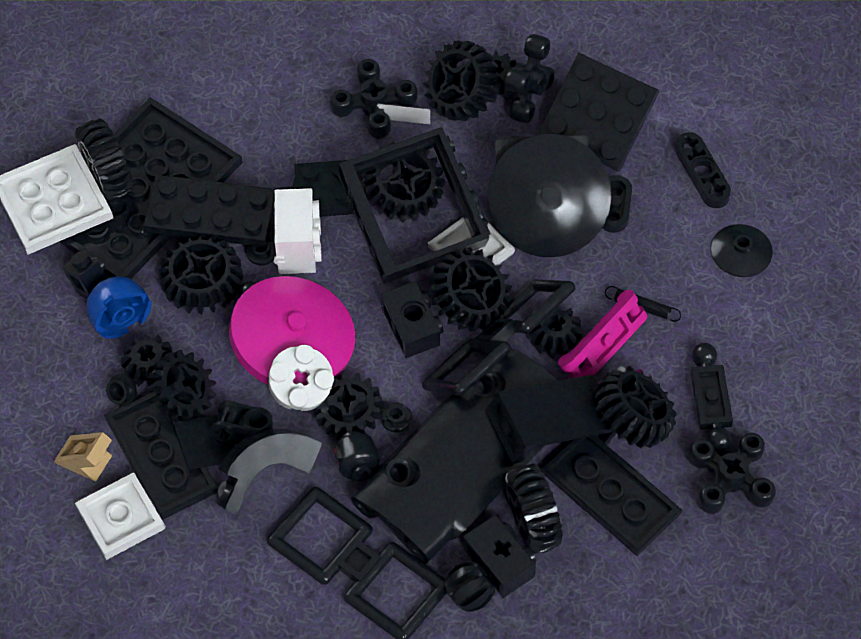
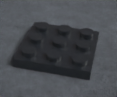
(602, 106)

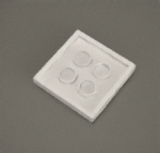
(52, 199)

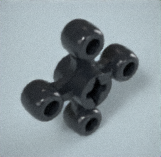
(529, 78)
(371, 94)
(738, 480)

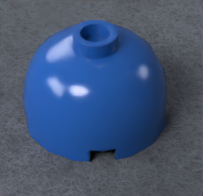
(116, 305)

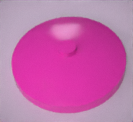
(286, 315)

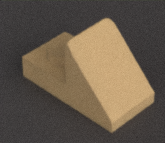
(85, 454)

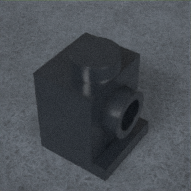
(85, 273)

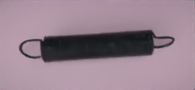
(649, 305)

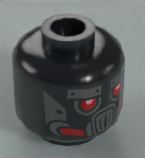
(356, 456)

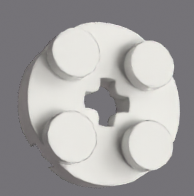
(299, 396)

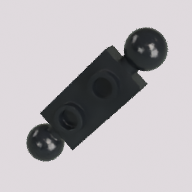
(711, 396)

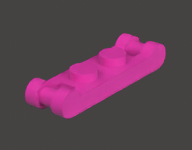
(605, 337)

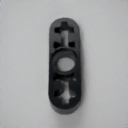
(703, 158)

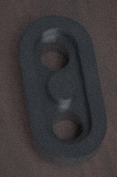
(619, 204)

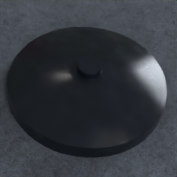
(549, 195)

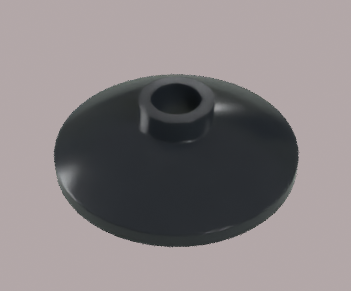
(741, 260)

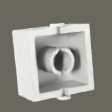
(297, 231)

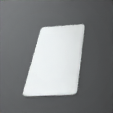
(406, 114)

